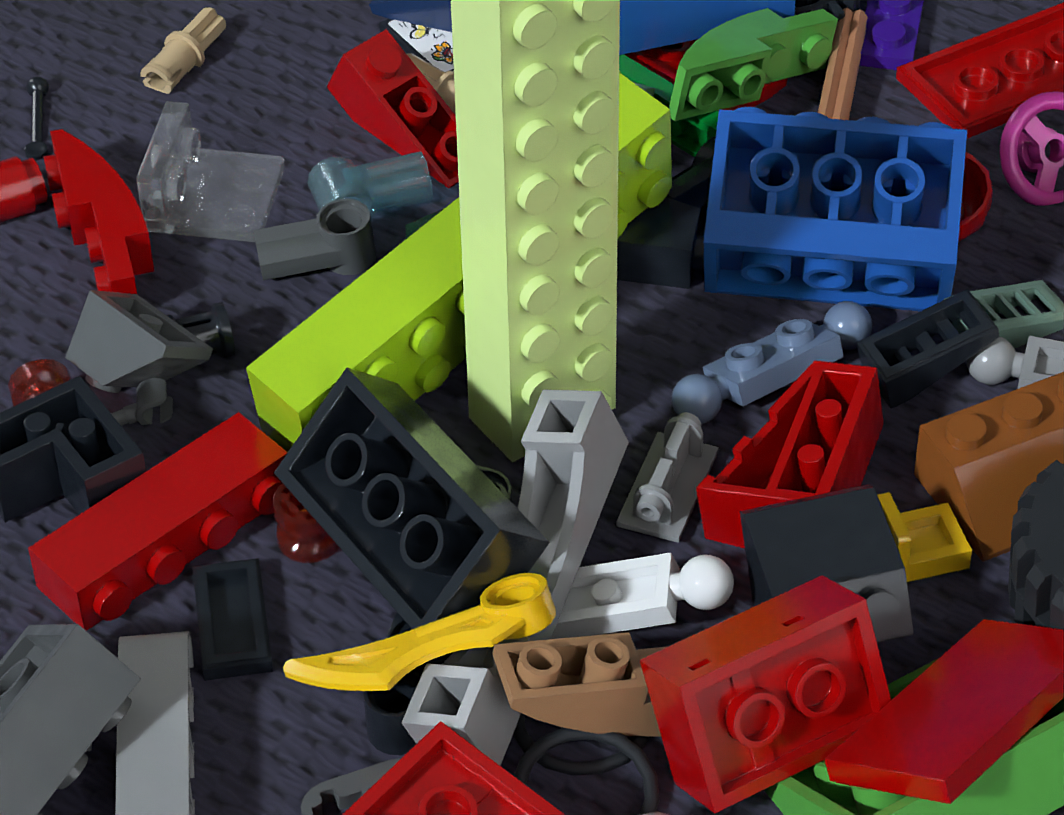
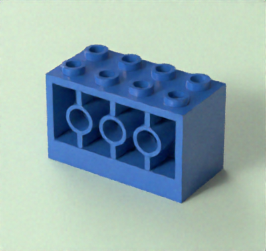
(834, 209)

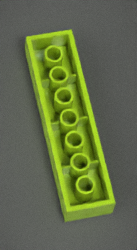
(408, 308)

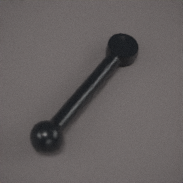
(37, 88)

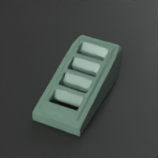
(1016, 327)

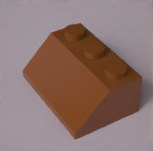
(988, 457)

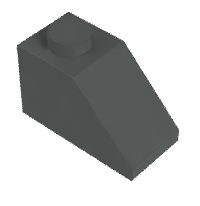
(130, 341)

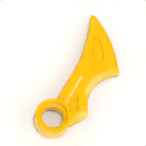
(508, 610)

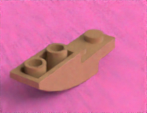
(580, 683)

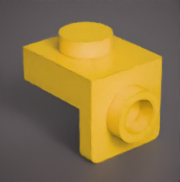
(927, 539)

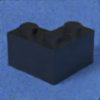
(63, 447)

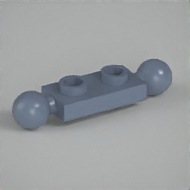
(771, 362)

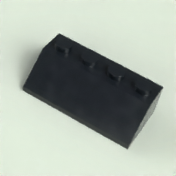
(405, 501)

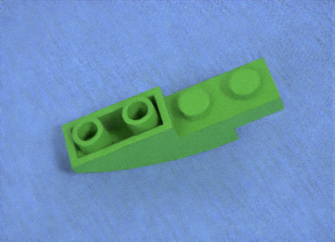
(744, 54)

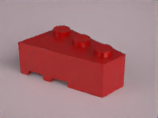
(811, 446)

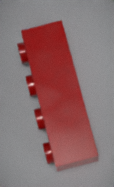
(158, 522)

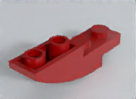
(98, 212)

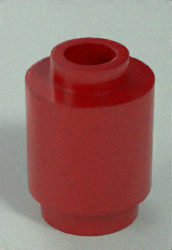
(20, 187)

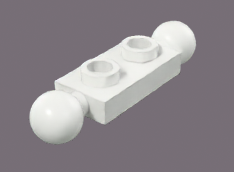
(640, 593)

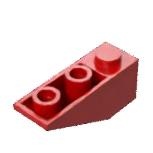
(397, 104)

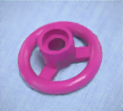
(1024, 147)

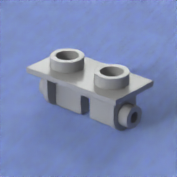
(668, 480)

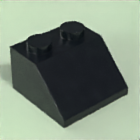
(835, 537)

